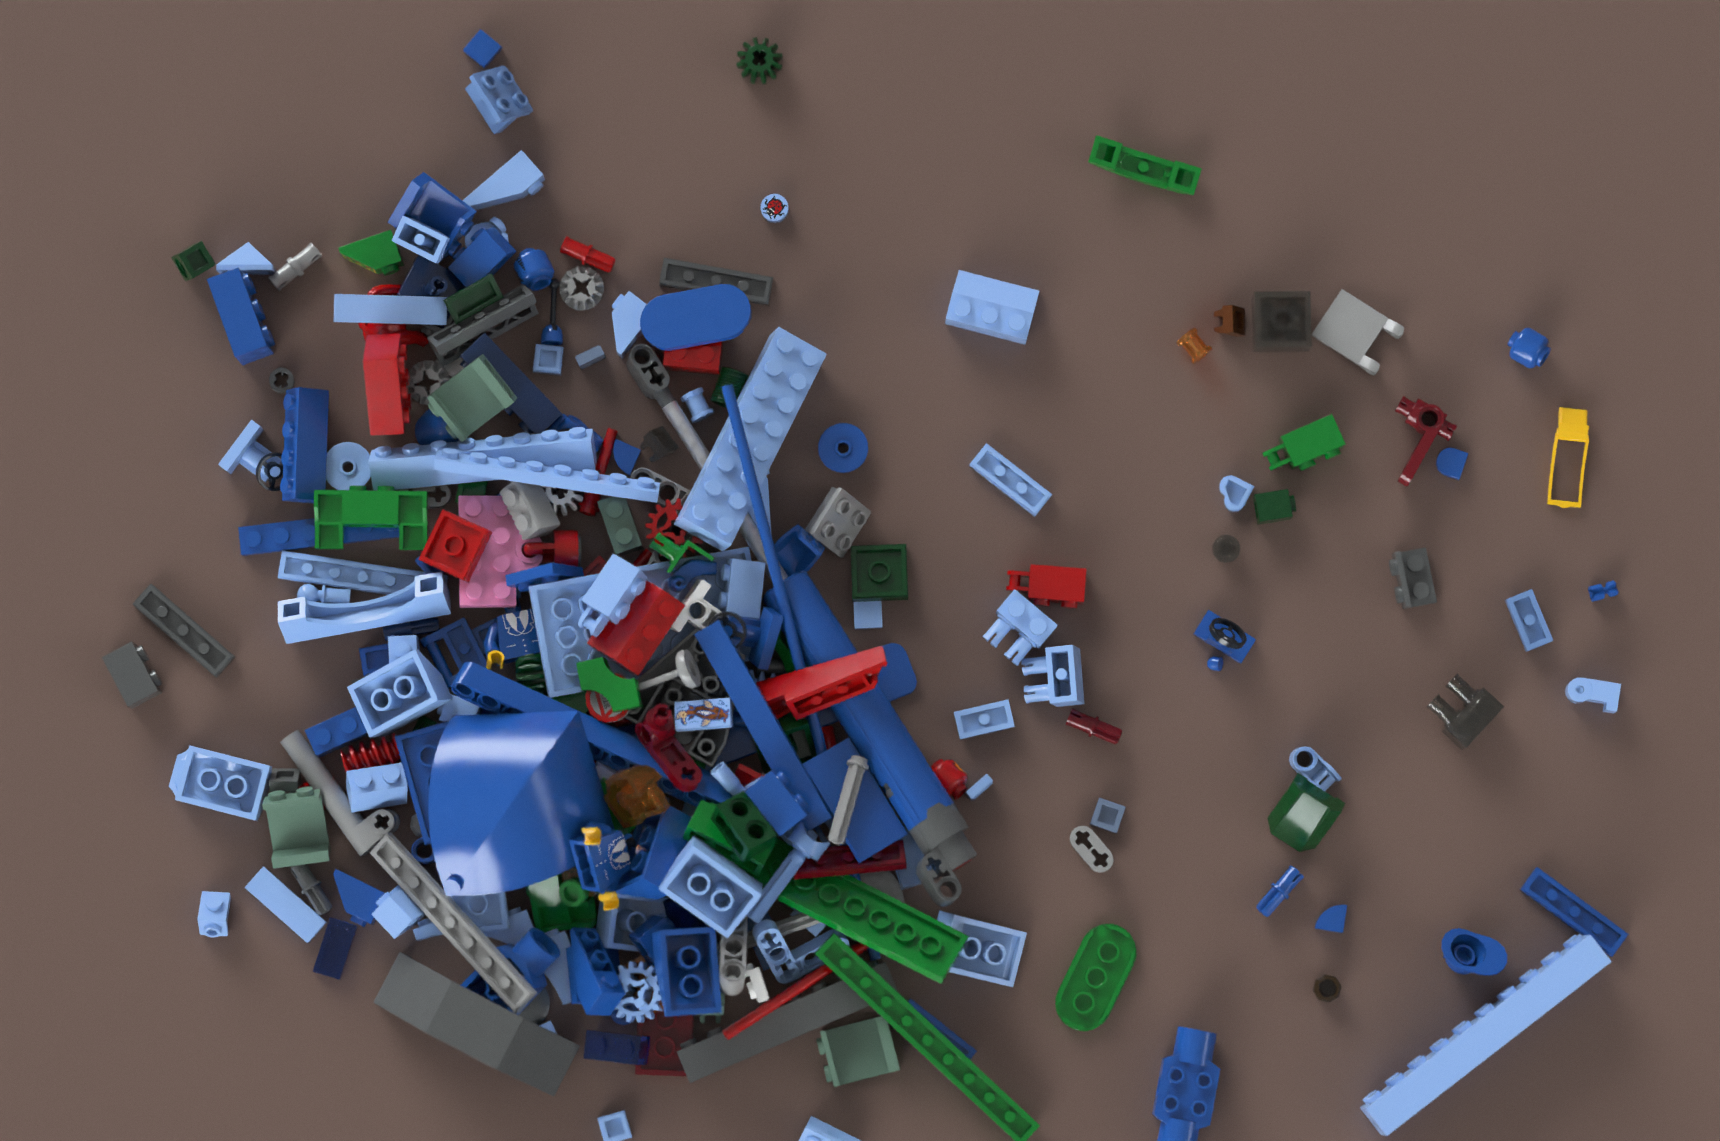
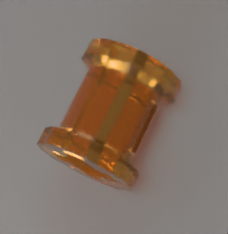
(1194, 345)

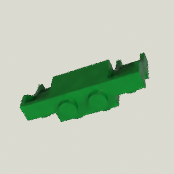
(373, 509)

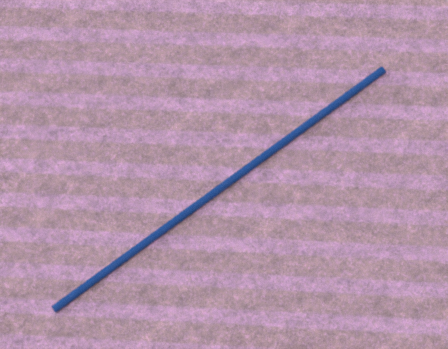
(774, 568)

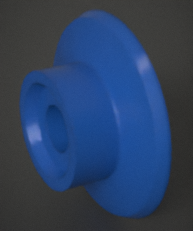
(843, 434)

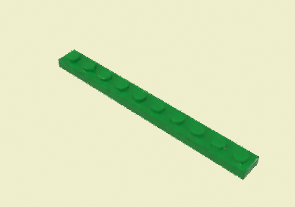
(926, 1038)

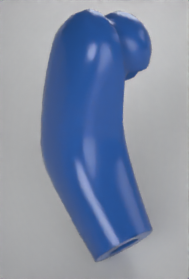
(690, 570)

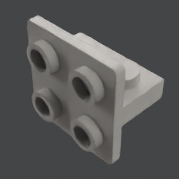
(838, 521)

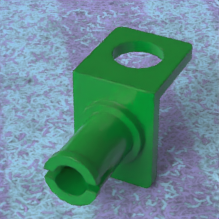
(674, 552)

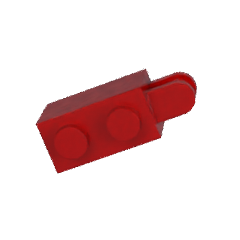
(1051, 584)

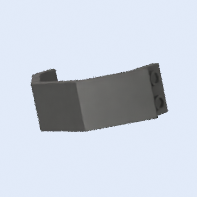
(476, 1025)

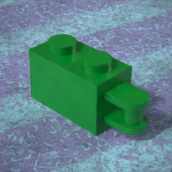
(1307, 444)

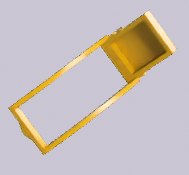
(1571, 427)

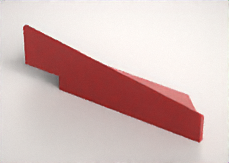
(823, 684)

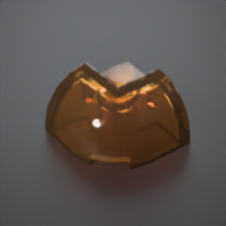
(635, 795)

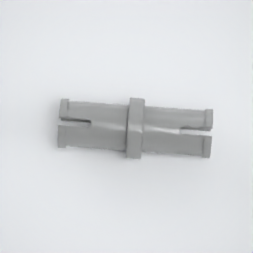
(295, 267)

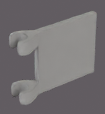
(1352, 328)

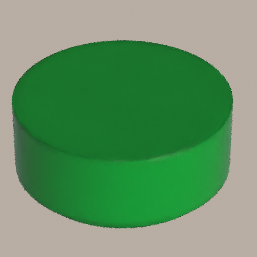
(572, 892)

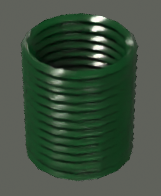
(727, 377)

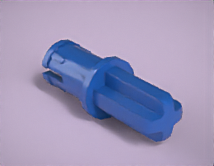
(1279, 891)

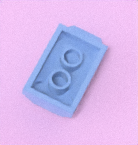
(220, 782)

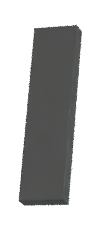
(690, 276)
(183, 630)

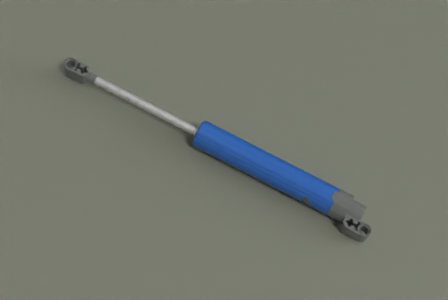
(867, 717)

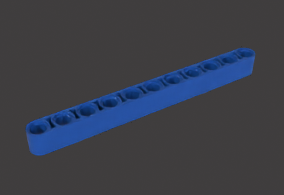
(606, 743)

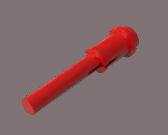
(589, 504)

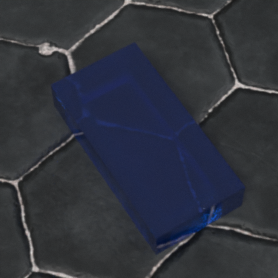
(335, 948)

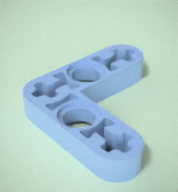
(793, 959)

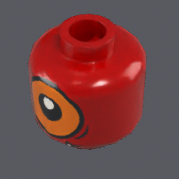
(951, 777)

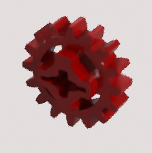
(671, 516)

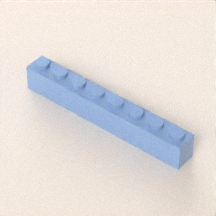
(414, 463)

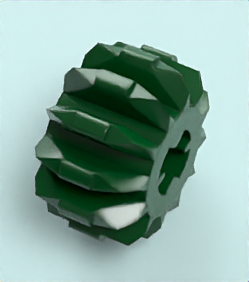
(748, 60)
(530, 672)

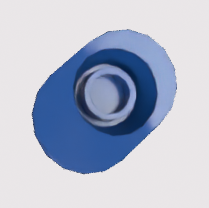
(1473, 953)

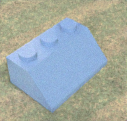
(991, 307)
(399, 694)
(711, 887)

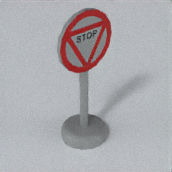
(686, 669)

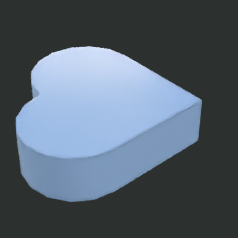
(1235, 492)

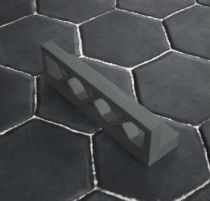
(501, 311)

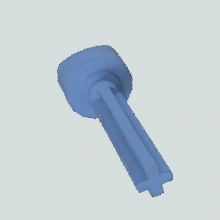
(804, 848)

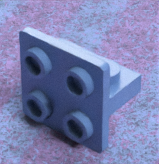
(498, 97)

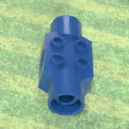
(529, 957)
(1186, 1086)

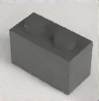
(132, 674)

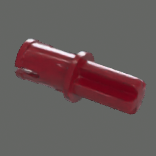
(1094, 726)

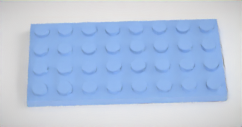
(560, 606)

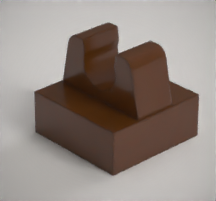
(1233, 320)

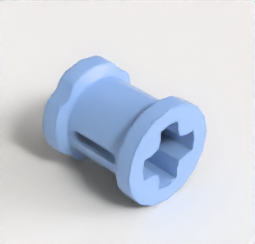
(697, 405)

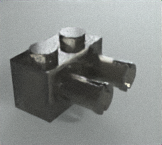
(1465, 724)

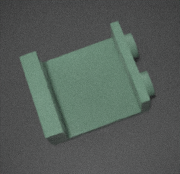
(471, 398)
(297, 827)
(858, 1051)

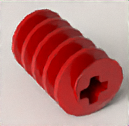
(373, 756)

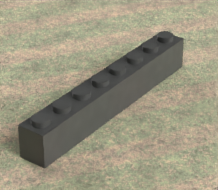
(779, 1026)

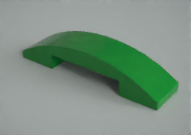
(1144, 167)

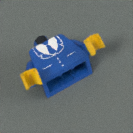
(511, 636)
(602, 860)

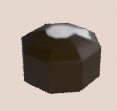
(1326, 988)

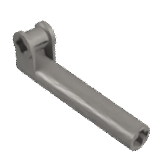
(361, 832)

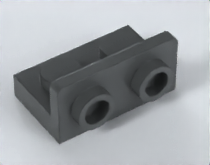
(1413, 578)

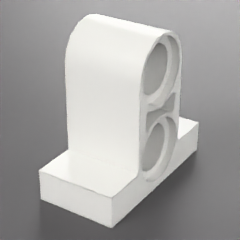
(708, 611)

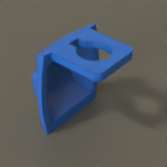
(797, 550)

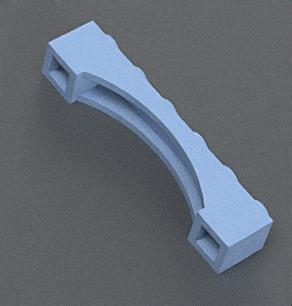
(311, 620)

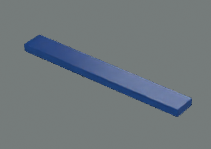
(760, 719)

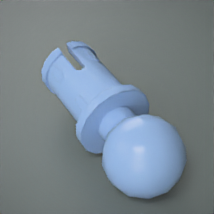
(326, 595)

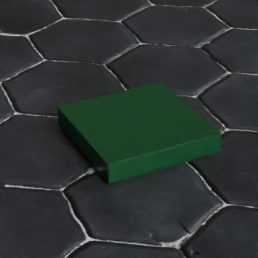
(879, 572)

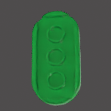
(1095, 977)

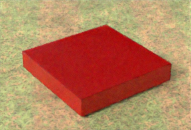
(455, 545)

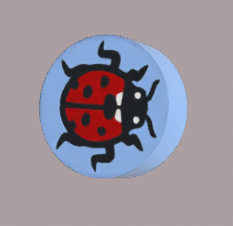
(774, 208)

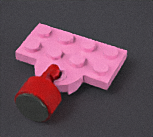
(508, 553)

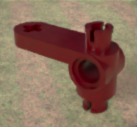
(1442, 427)
(658, 738)

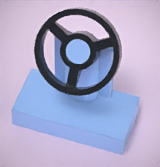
(254, 457)

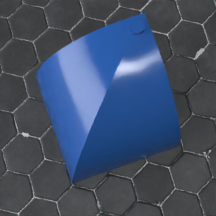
(510, 799)

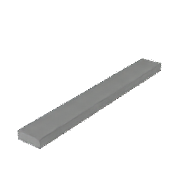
(453, 923)

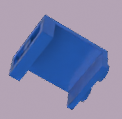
(437, 208)

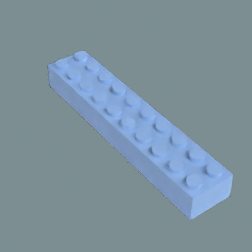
(1485, 1034)

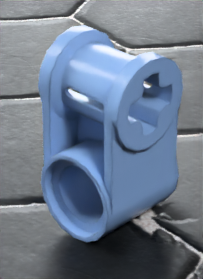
(1316, 769)

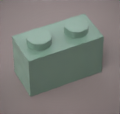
(620, 525)

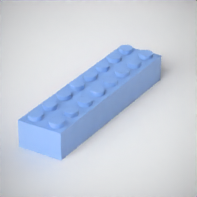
(767, 412)

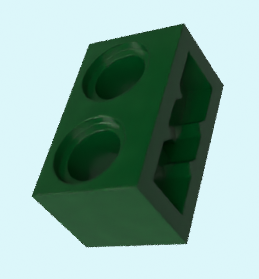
(737, 829)

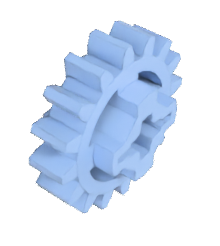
(642, 1002)

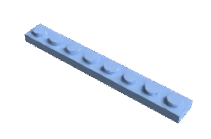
(536, 473)

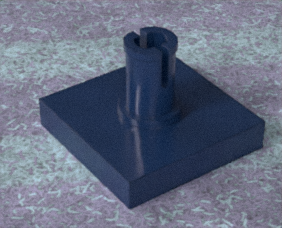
(429, 280)

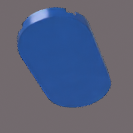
(695, 317)

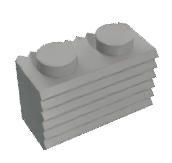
(529, 509)

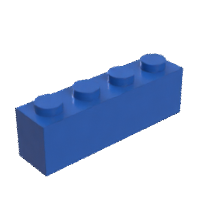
(304, 444)

